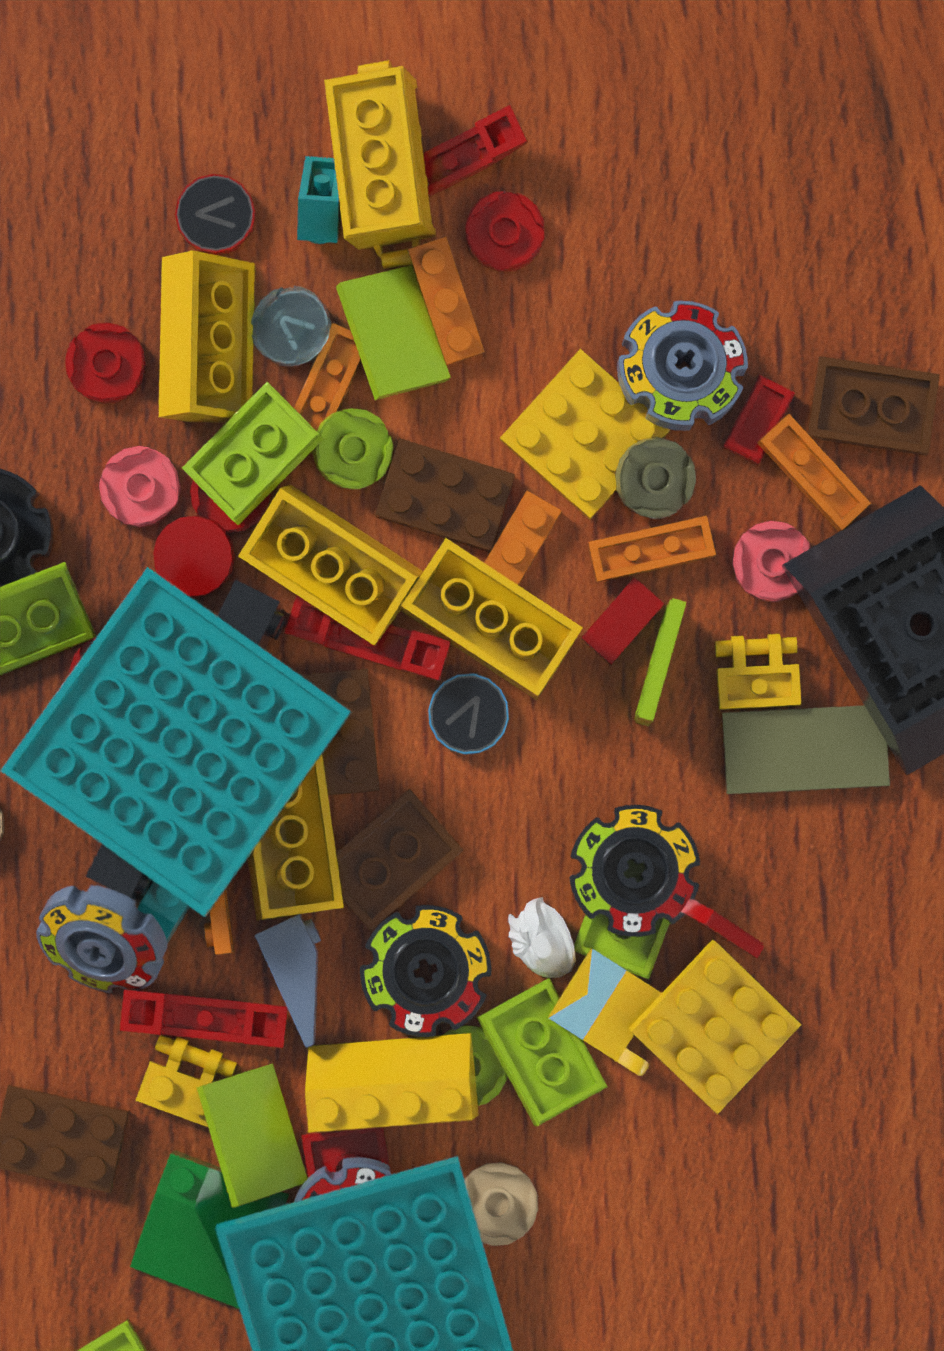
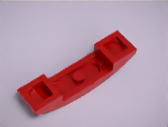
(473, 150)
(396, 649)
(203, 1018)

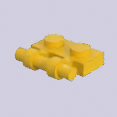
(758, 685)
(175, 1091)

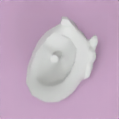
(542, 940)

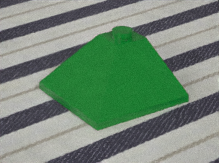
(180, 1228)

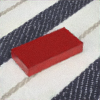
(760, 413)
(622, 621)
(723, 928)

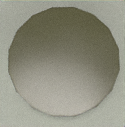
(655, 478)

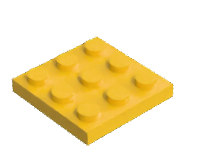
(580, 433)
(714, 1026)

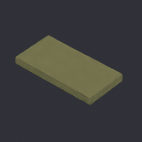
(803, 750)

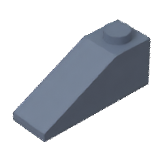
(294, 965)

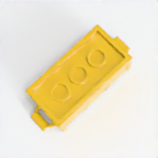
(379, 160)

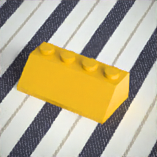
(205, 336)
(330, 563)
(491, 618)
(296, 859)
(390, 1082)

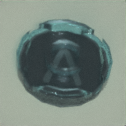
(290, 326)

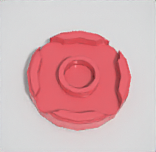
(139, 486)
(761, 571)

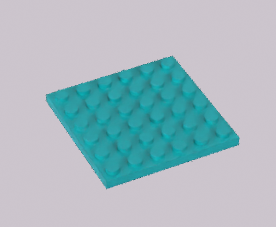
(176, 742)
(368, 1269)

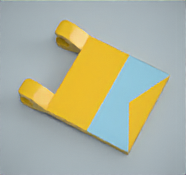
(602, 1006)

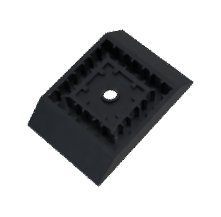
(862, 598)

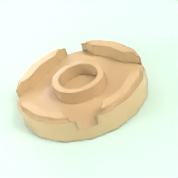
(502, 1202)

